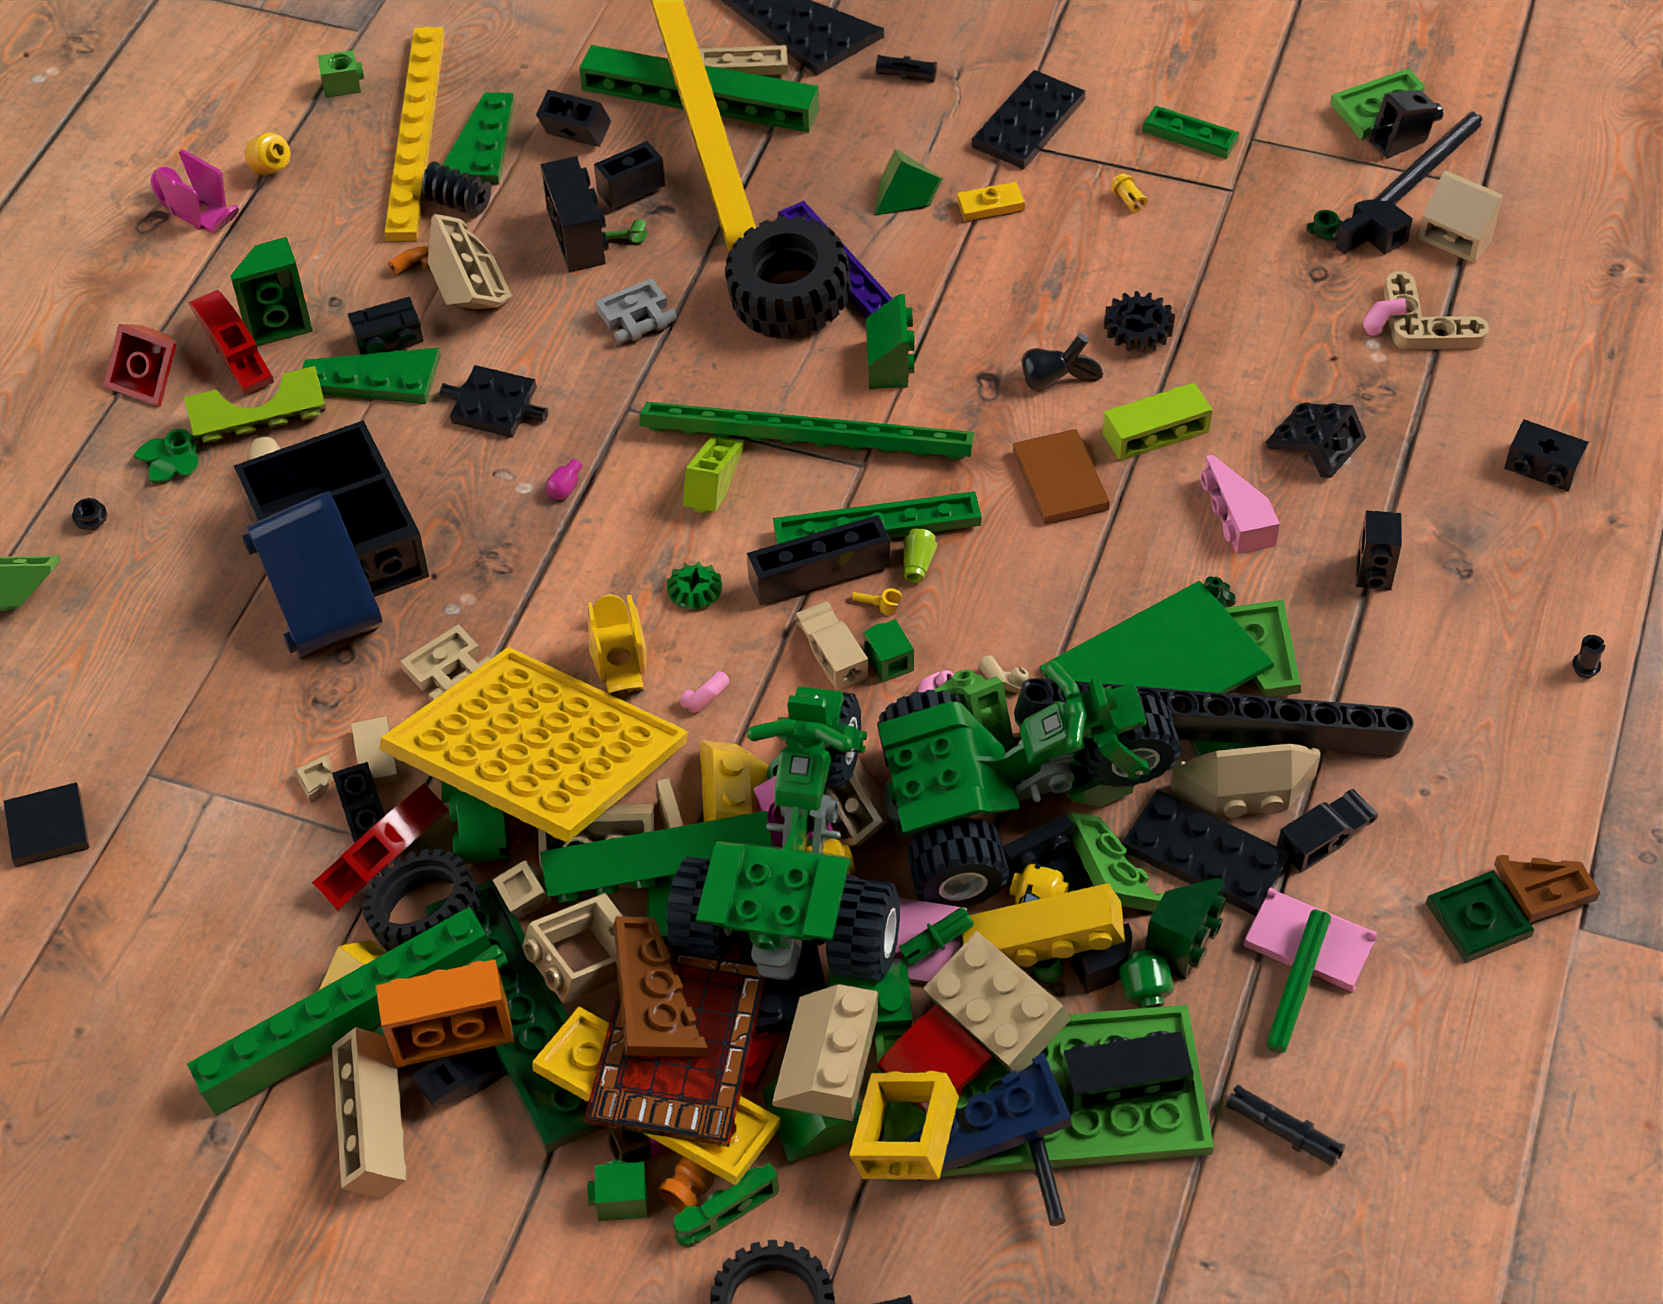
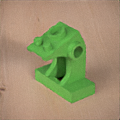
(984, 701)

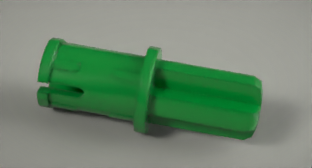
(936, 936)

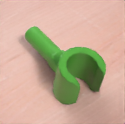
(634, 234)

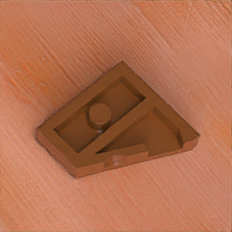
(1546, 886)

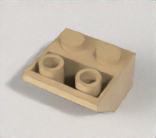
(1460, 217)

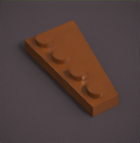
(651, 995)

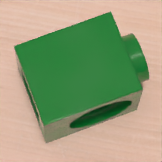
(888, 650)

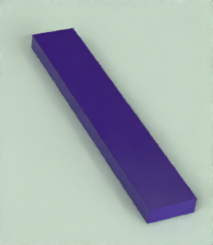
(866, 292)

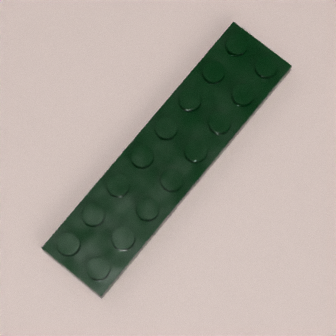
(535, 1019)

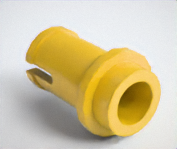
(1124, 186)

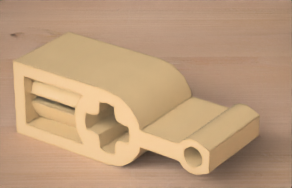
(833, 645)

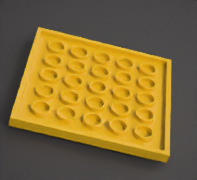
(535, 743)

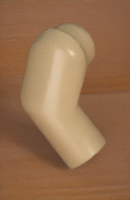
(1011, 680)

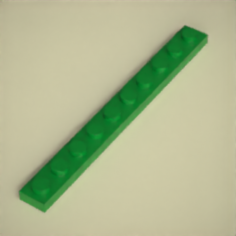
(820, 431)

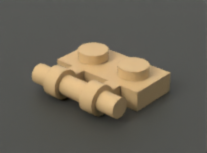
(441, 657)

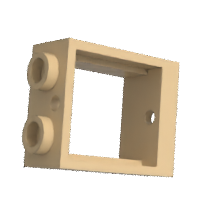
(593, 914)

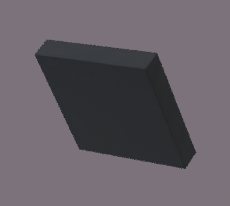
(46, 824)

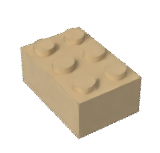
(997, 1003)

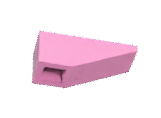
(1243, 509)

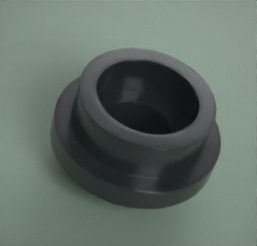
(89, 514)

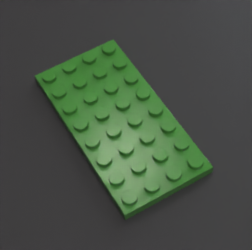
(1108, 1134)

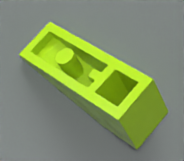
(711, 473)

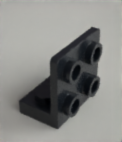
(1326, 430)
(1050, 848)

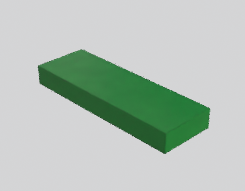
(1190, 132)

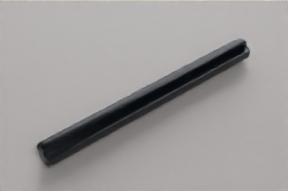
(1431, 158)

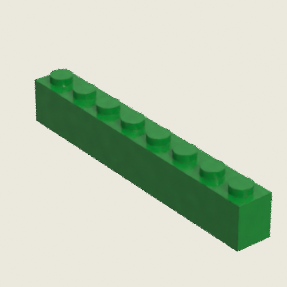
(736, 93)
(321, 1019)

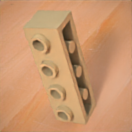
(368, 1114)

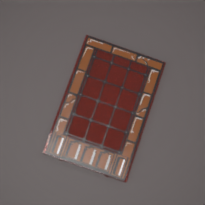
(684, 1095)

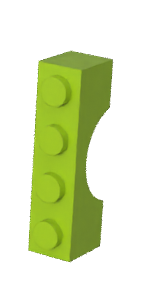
(297, 396)

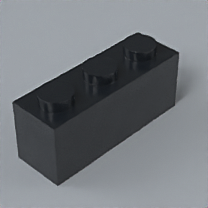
(1127, 1070)

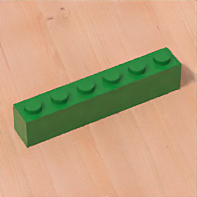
(643, 855)

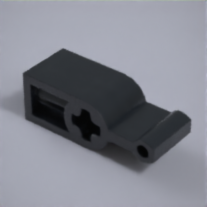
(1325, 829)

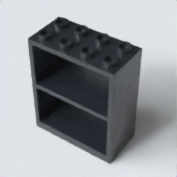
(364, 493)

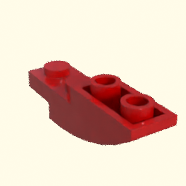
(232, 341)
(380, 846)

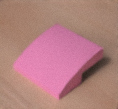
(913, 920)

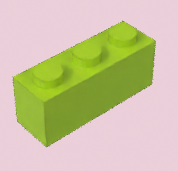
(1157, 421)

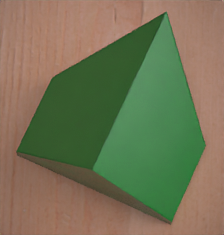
(905, 185)

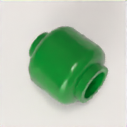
(1146, 979)

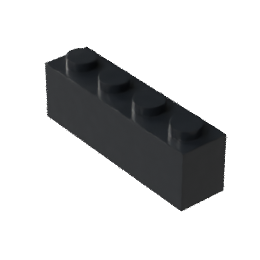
(818, 559)

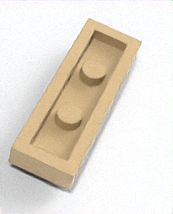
(752, 60)

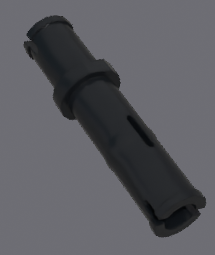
(1299, 1133)

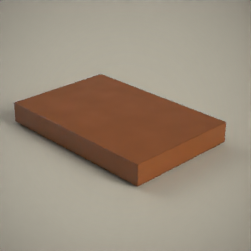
(1060, 476)

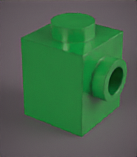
(619, 1191)

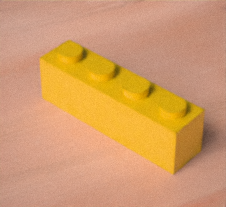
(1053, 925)

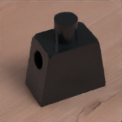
(1404, 121)

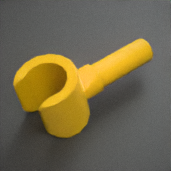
(887, 602)

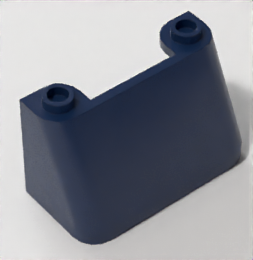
(314, 575)

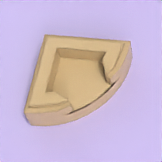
(315, 777)

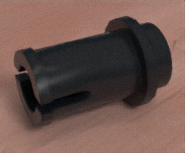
(1587, 661)

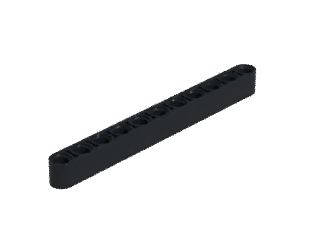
(1256, 718)

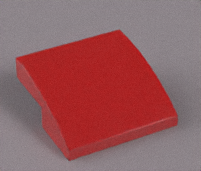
(937, 1046)

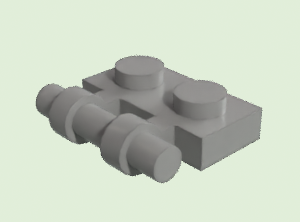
(631, 304)

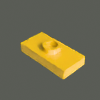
(990, 201)

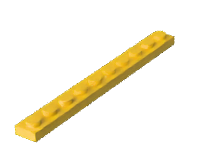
(414, 134)

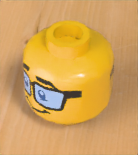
(1037, 883)

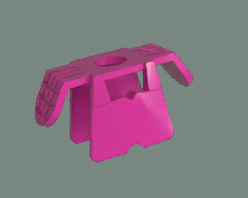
(185, 201)

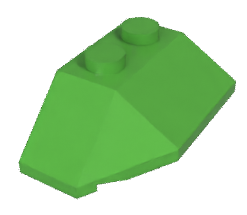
(21, 577)

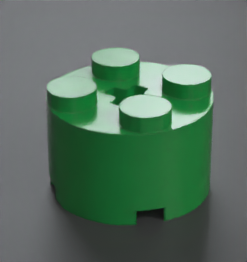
(480, 829)

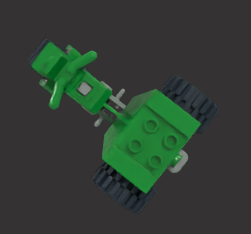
(954, 768)
(788, 890)

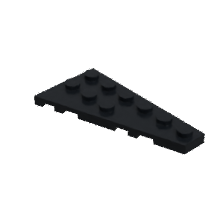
(812, 31)

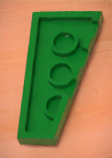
(381, 376)

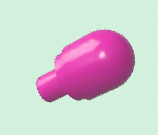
(563, 481)

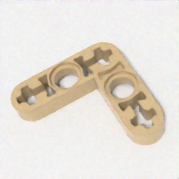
(1422, 328)

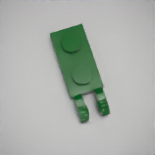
(726, 1206)

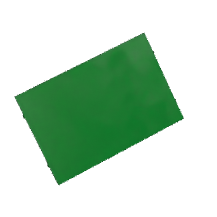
(1171, 645)

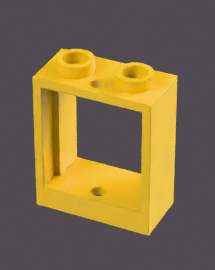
(904, 1159)

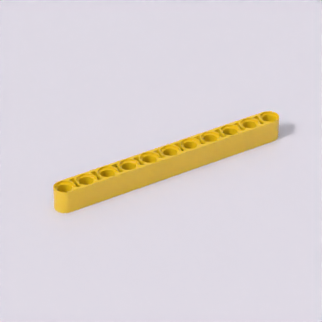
(704, 119)

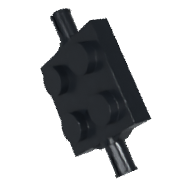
(493, 401)

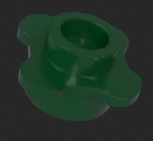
(1324, 224)

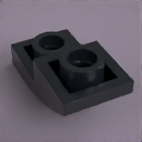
(358, 798)

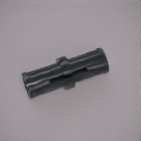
(906, 67)

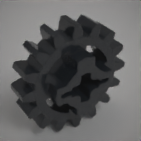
(1139, 321)

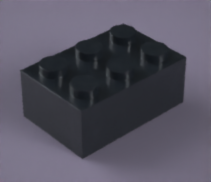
(574, 213)

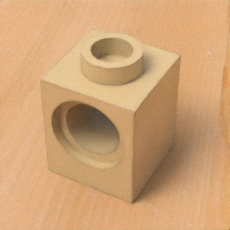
(522, 890)

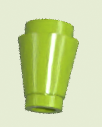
(918, 554)

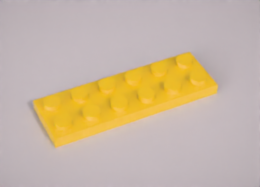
(572, 1063)

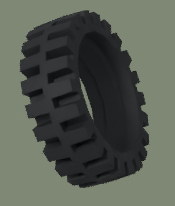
(408, 876)
(768, 1259)

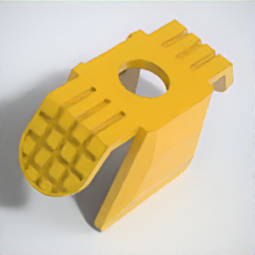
(612, 632)

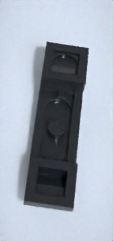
(463, 1076)

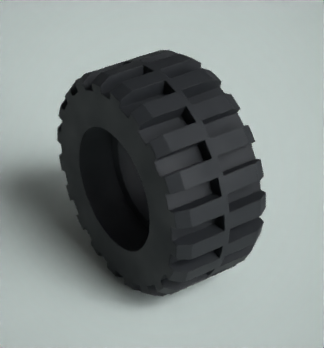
(780, 248)

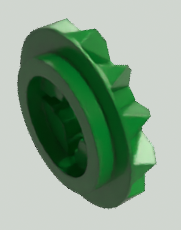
(704, 594)

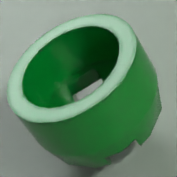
(1052, 969)

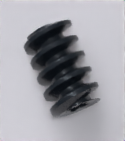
(455, 189)

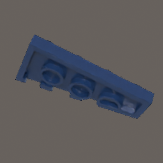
(1009, 1115)

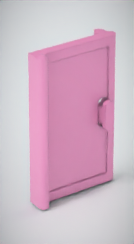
(1280, 929)

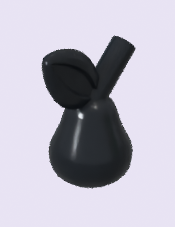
(1045, 366)

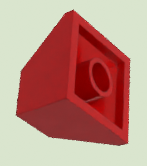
(140, 363)

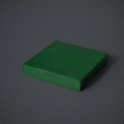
(1479, 916)

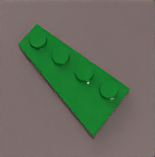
(484, 138)

